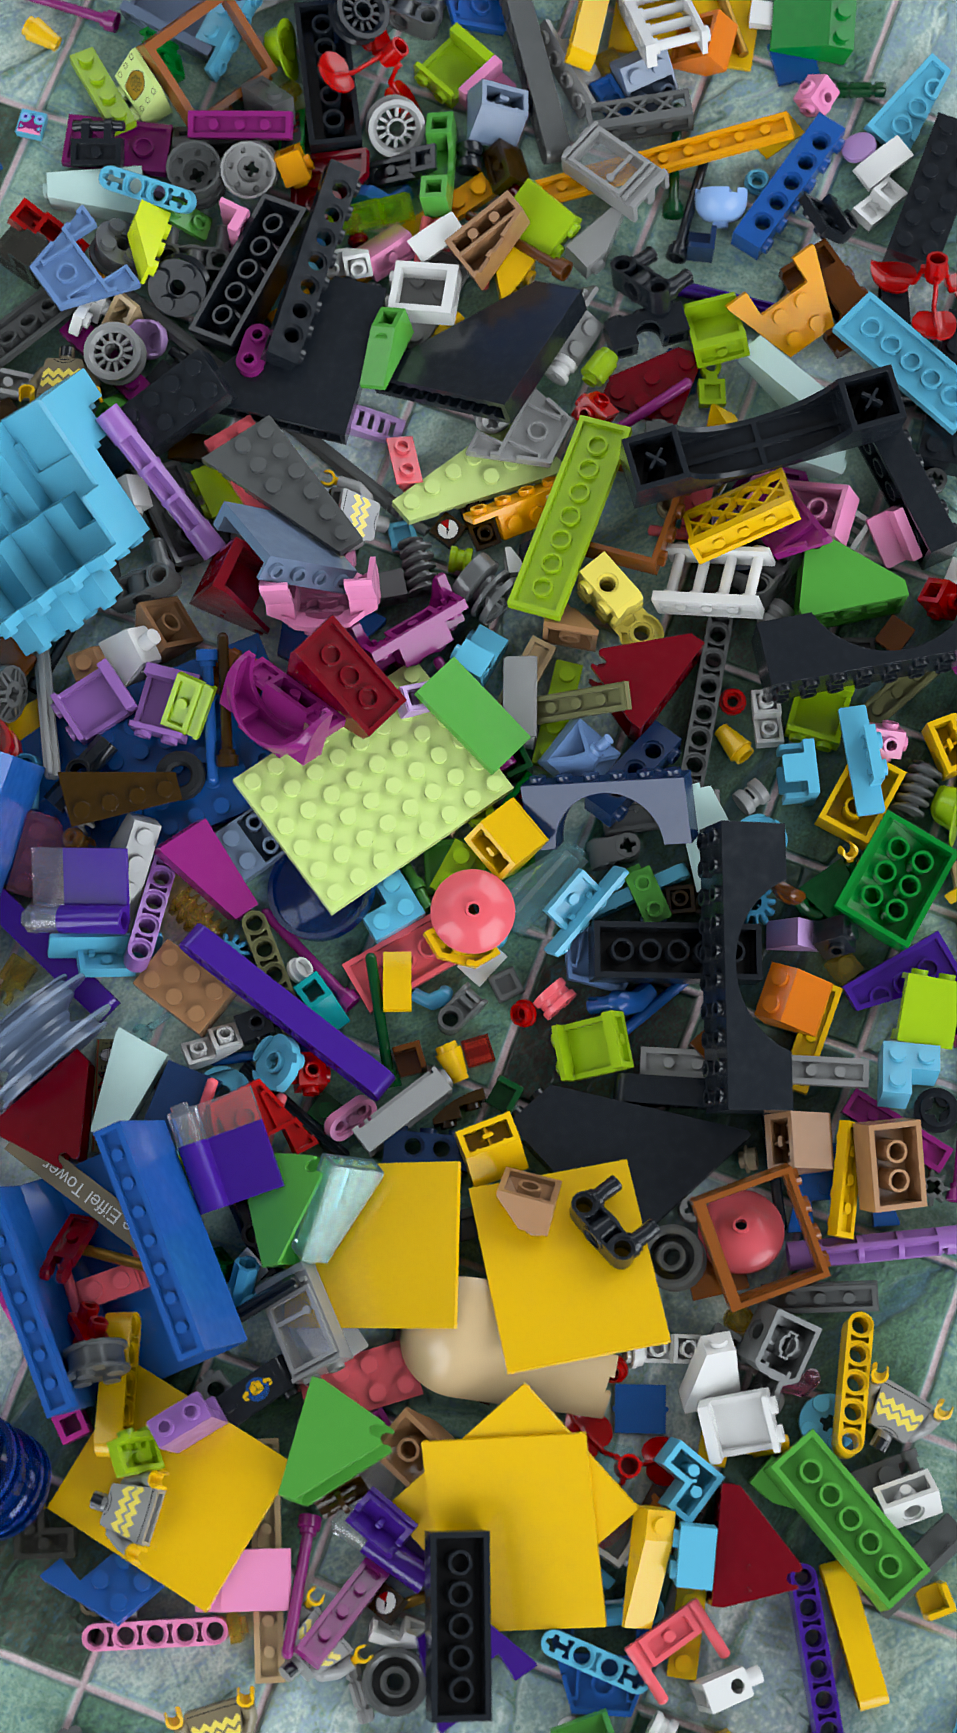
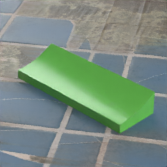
(847, 1521)

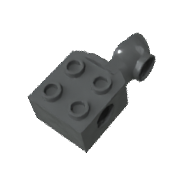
(777, 1348)

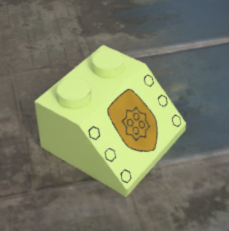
(142, 89)

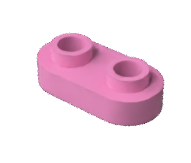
(343, 1120)

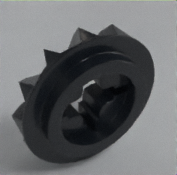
(943, 1099)

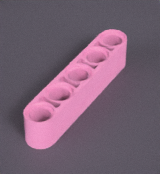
(142, 1638)

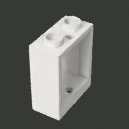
(420, 313)

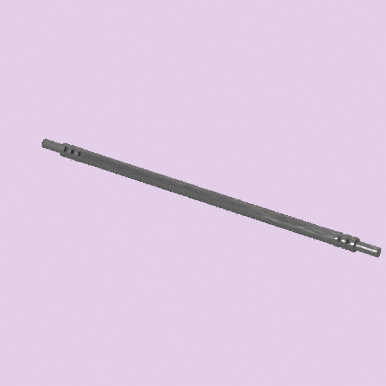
(316, 445)

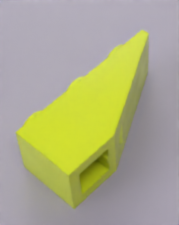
(145, 237)

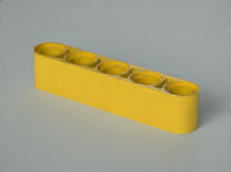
(586, 33)
(844, 1395)
(117, 1400)
(854, 1636)

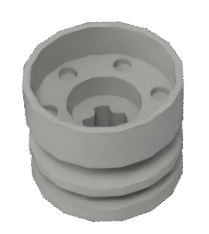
(237, 175)

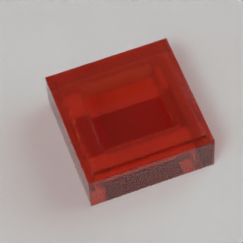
(478, 1051)

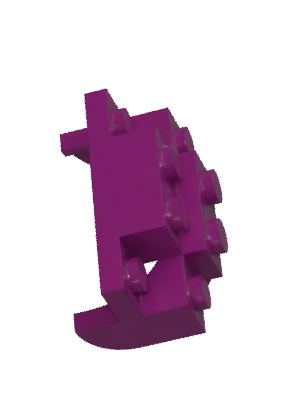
(418, 635)
(285, 716)

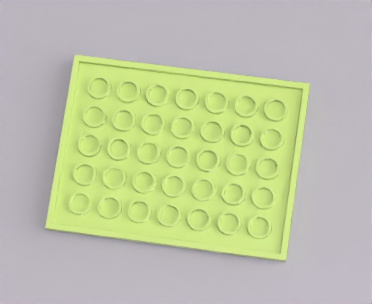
(370, 800)

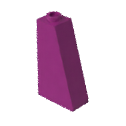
(208, 869)

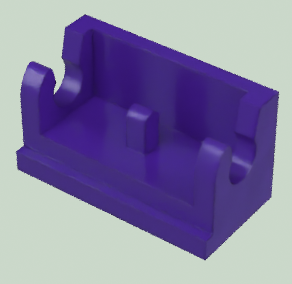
(381, 1522)

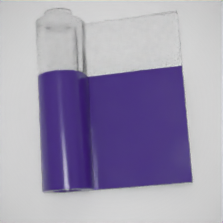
(79, 891)
(225, 1149)
(409, 1561)

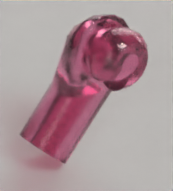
(807, 1383)

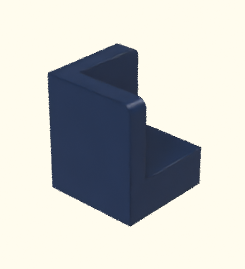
(701, 246)

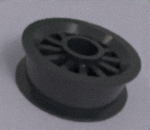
(353, 27)

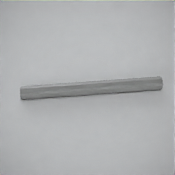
(47, 716)

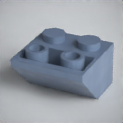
(639, 80)
(496, 112)
(249, 845)

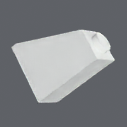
(710, 1371)

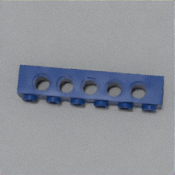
(821, 133)

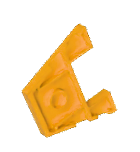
(796, 317)

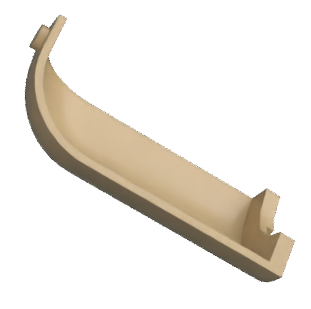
(472, 1365)

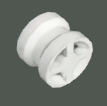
(560, 369)
(660, 1724)

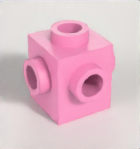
(816, 95)
(893, 738)

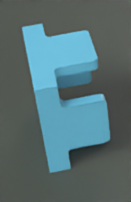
(799, 775)

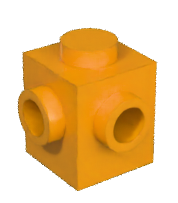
(294, 166)

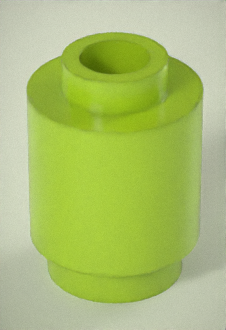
(599, 367)

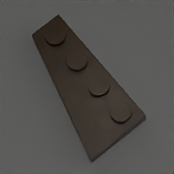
(110, 794)

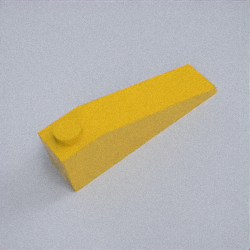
(647, 1564)

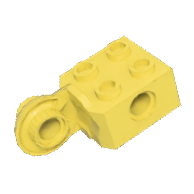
(616, 600)

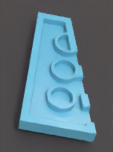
(910, 104)

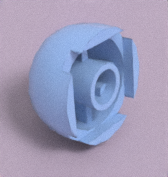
(720, 204)

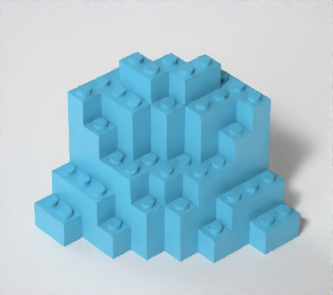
(59, 517)

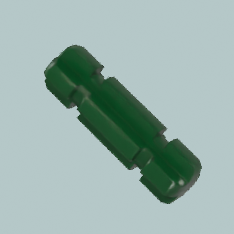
(861, 89)

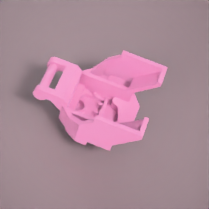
(308, 608)

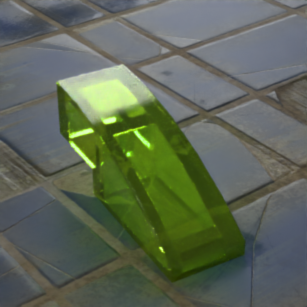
(379, 213)

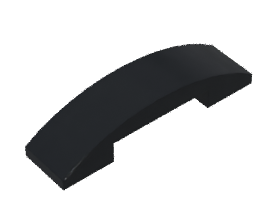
(403, 168)

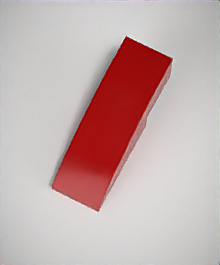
(31, 217)

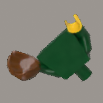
(817, 897)

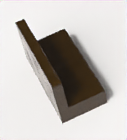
(504, 166)

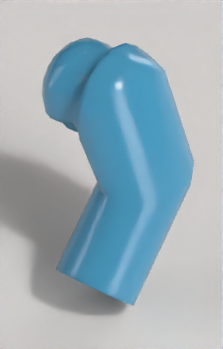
(433, 1000)

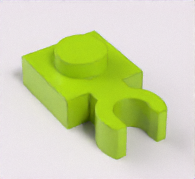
(711, 389)

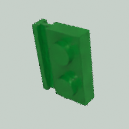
(169, 55)

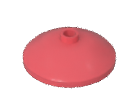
(467, 931)
(758, 1243)

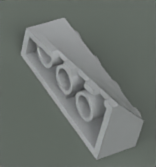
(140, 837)

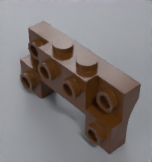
(840, 286)

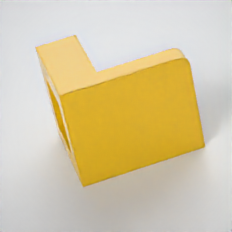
(935, 1600)

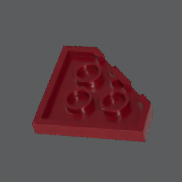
(354, 158)
(649, 379)

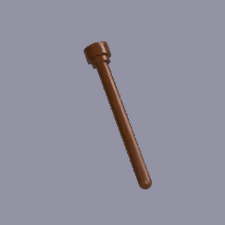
(560, 267)

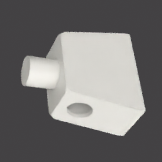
(131, 651)
(714, 1690)

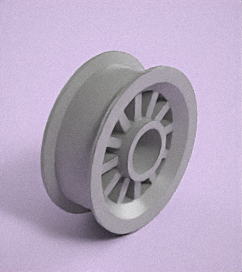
(375, 113)
(136, 361)

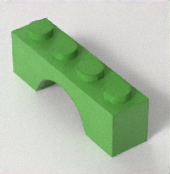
(438, 187)

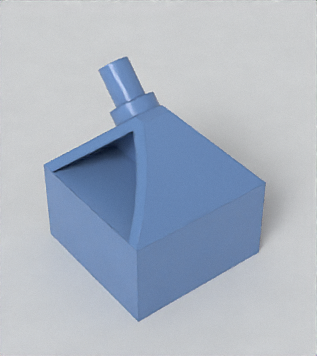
(579, 751)

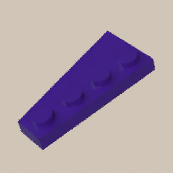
(885, 980)

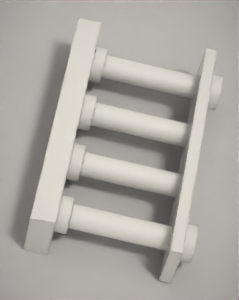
(643, 32)
(719, 603)

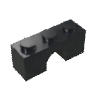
(622, 331)

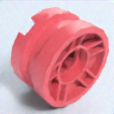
(554, 998)

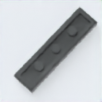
(830, 1297)

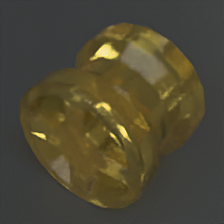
(741, 1318)

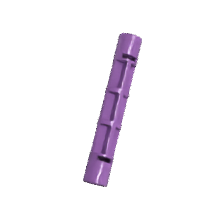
(171, 495)
(877, 1247)

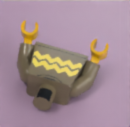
(55, 371)
(225, 1716)

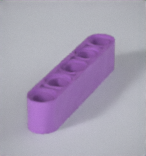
(148, 917)

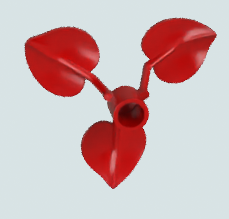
(389, 53)
(897, 276)
(628, 1465)

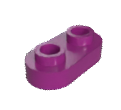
(253, 349)

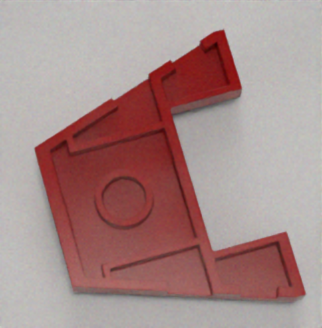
(278, 1118)

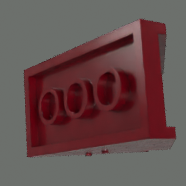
(232, 587)
(654, 675)
(344, 678)
(55, 1113)
(749, 1553)

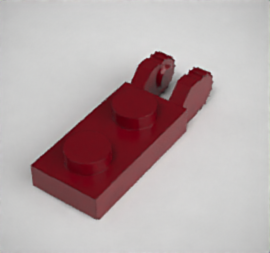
(68, 1247)

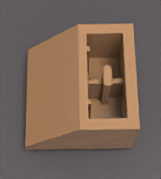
(800, 1141)

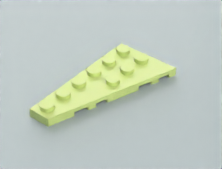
(466, 481)

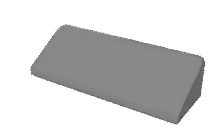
(521, 691)

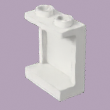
(740, 1424)

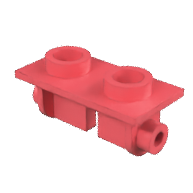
(404, 461)

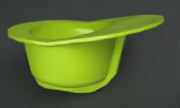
(282, 46)
(945, 810)

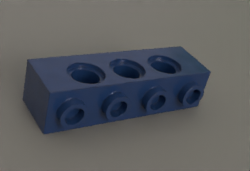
(654, 740)
(427, 1137)

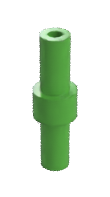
(417, 886)

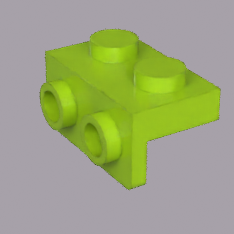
(135, 1452)

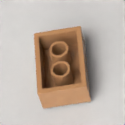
(184, 989)
(890, 1164)

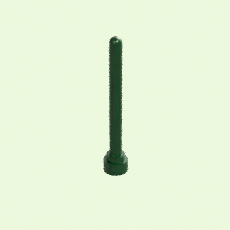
(673, 208)
(379, 1016)

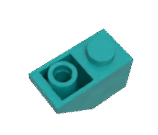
(320, 999)

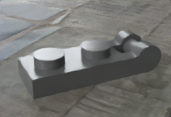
(886, 1470)

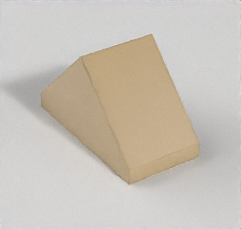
(123, 310)

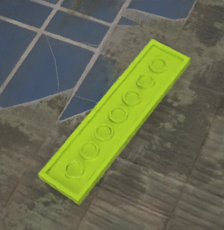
(569, 519)

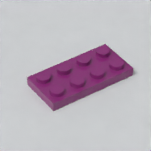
(144, 146)

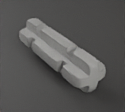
(364, 1713)

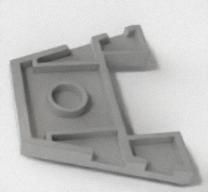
(532, 436)

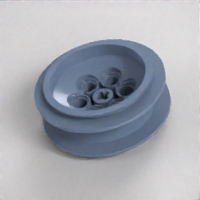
(42, 1035)

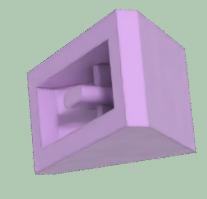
(790, 935)

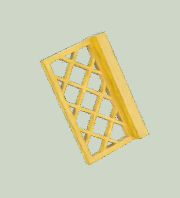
(746, 524)

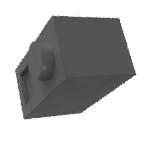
(264, 95)

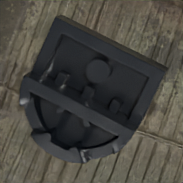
(828, 218)

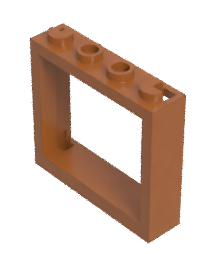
(166, 80)
(640, 562)
(809, 1230)

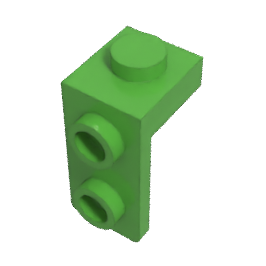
(193, 223)
(647, 894)

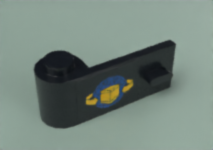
(258, 1390)

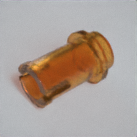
(75, 838)

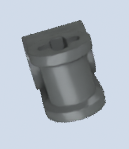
(609, 851)
(464, 1006)

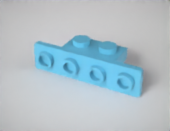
(223, 36)
(864, 759)
(578, 903)
(96, 953)

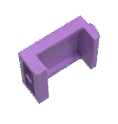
(94, 703)
(153, 703)
(186, 1422)

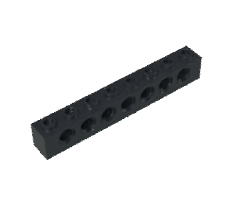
(277, 349)

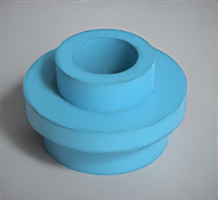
(756, 175)

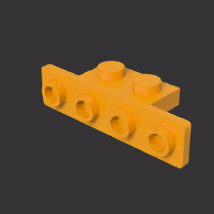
(514, 512)

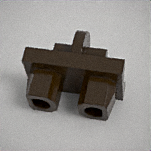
(342, 1497)

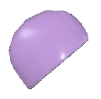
(153, 336)

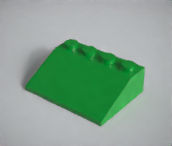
(814, 29)
(896, 881)

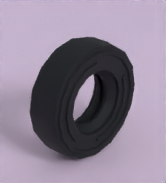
(189, 760)

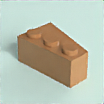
(488, 238)

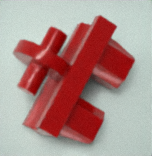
(87, 1323)

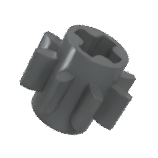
(939, 1189)

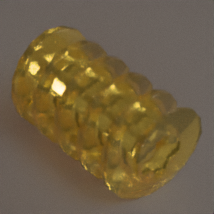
(191, 913)

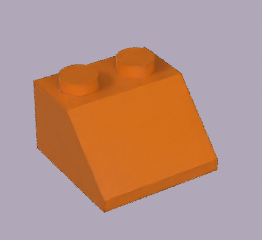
(692, 60)
(793, 1000)

